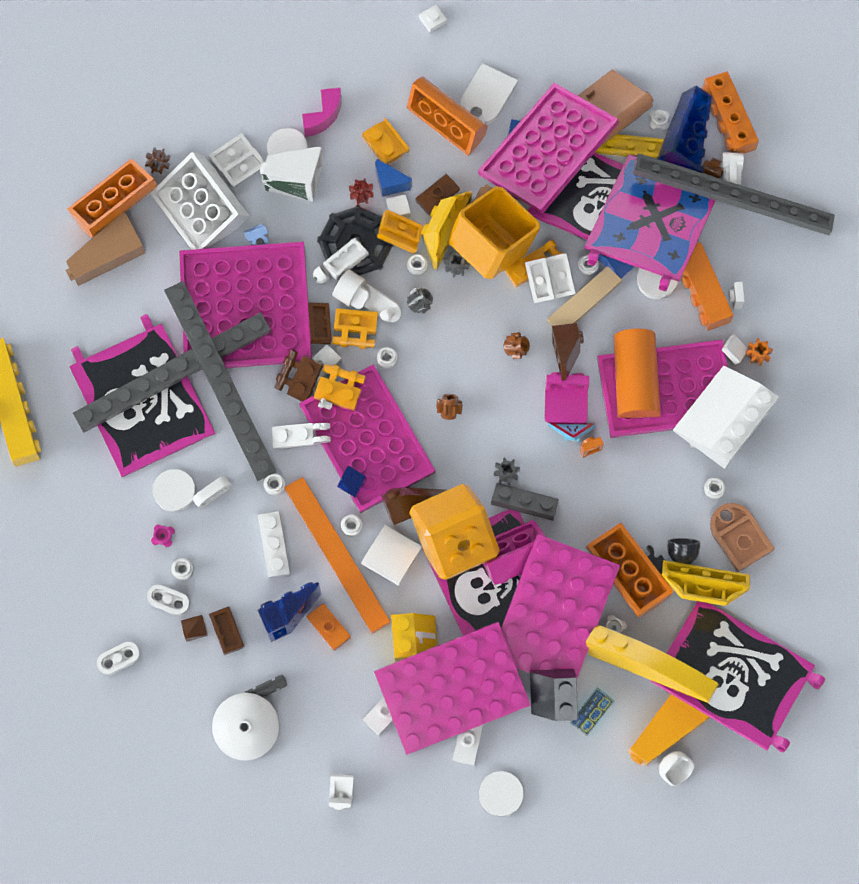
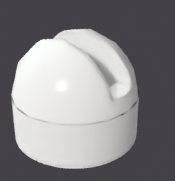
(322, 274)

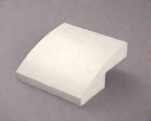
(236, 160)
(550, 278)
(391, 555)

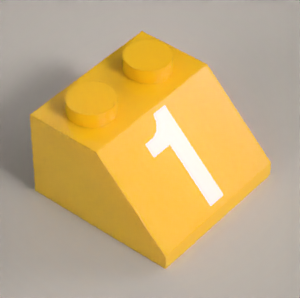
(412, 634)

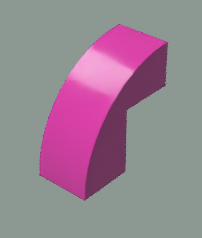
(319, 121)

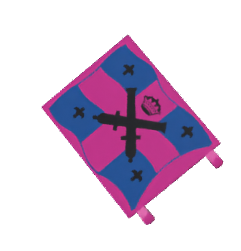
(649, 225)

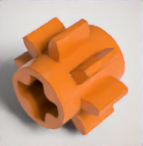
(763, 348)

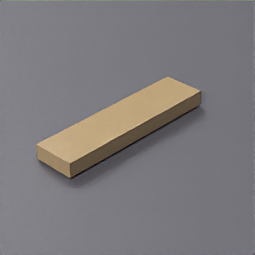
(586, 298)

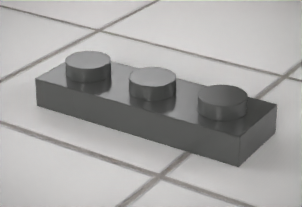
(524, 501)

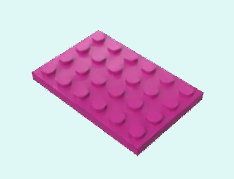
(548, 147)
(682, 377)
(371, 440)
(556, 606)
(452, 688)

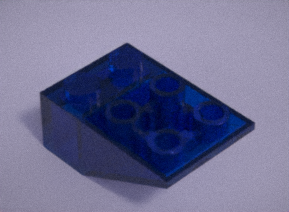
(286, 613)

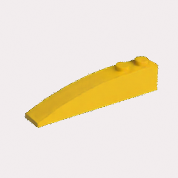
(649, 663)

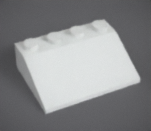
(199, 203)
(726, 415)

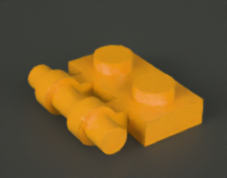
(355, 322)
(339, 393)

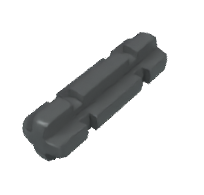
(269, 686)

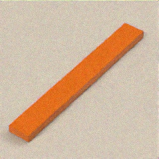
(337, 555)

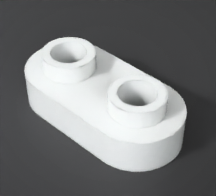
(169, 599)
(117, 656)

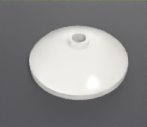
(262, 724)

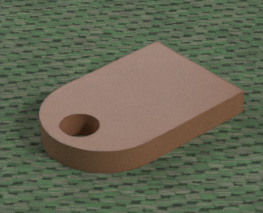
(740, 537)

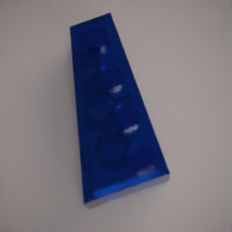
(687, 131)

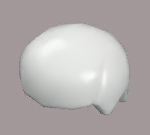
(676, 768)

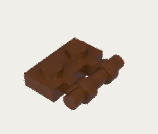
(304, 378)

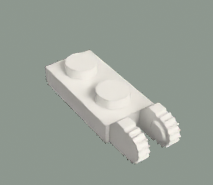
(298, 435)

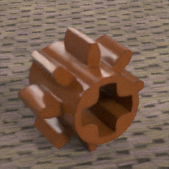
(516, 345)
(449, 406)

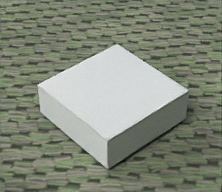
(399, 205)
(734, 349)

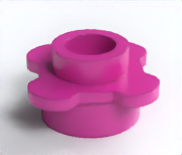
(158, 531)

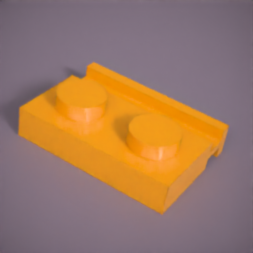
(385, 142)
(400, 231)

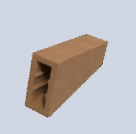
(105, 251)

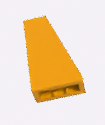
(666, 729)

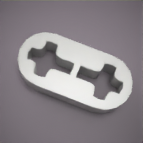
(212, 491)

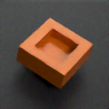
(591, 446)

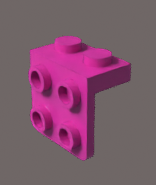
(566, 399)

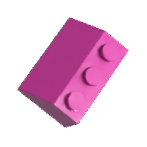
(513, 552)

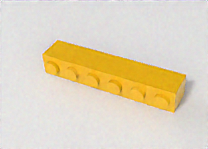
(14, 412)

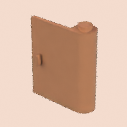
(619, 99)

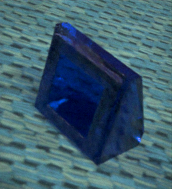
(351, 481)

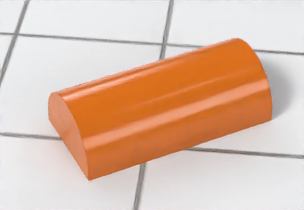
(446, 115)
(112, 197)
(636, 373)
(637, 577)

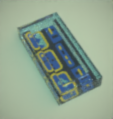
(592, 711)

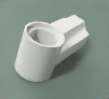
(732, 166)

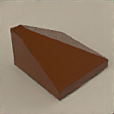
(194, 628)

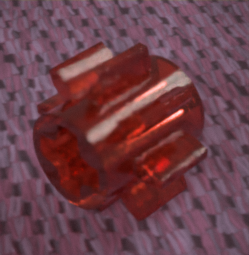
(366, 193)

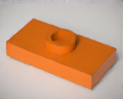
(328, 627)

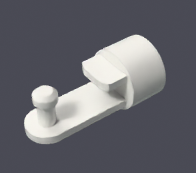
(355, 292)

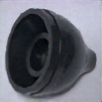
(683, 550)

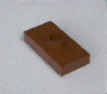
(441, 189)
(319, 323)
(226, 630)

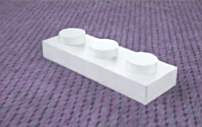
(273, 545)

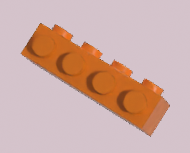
(730, 114)
(706, 290)

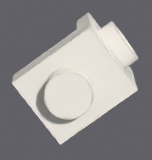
(341, 791)

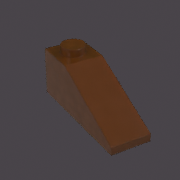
(566, 345)
(400, 501)

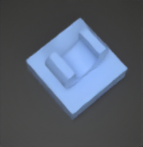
(256, 232)

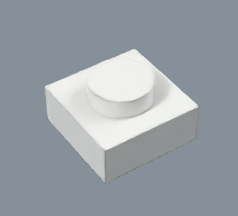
(433, 18)
(736, 295)

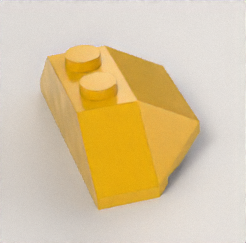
(443, 219)
(705, 583)

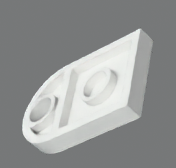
(488, 93)

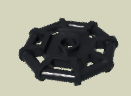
(355, 229)

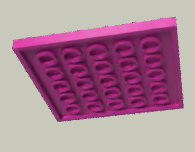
(247, 280)

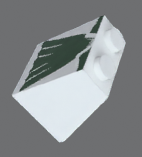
(293, 172)

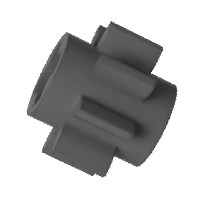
(454, 268)
(419, 300)
(509, 475)

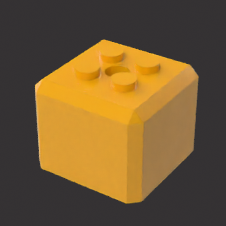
(493, 232)
(454, 531)

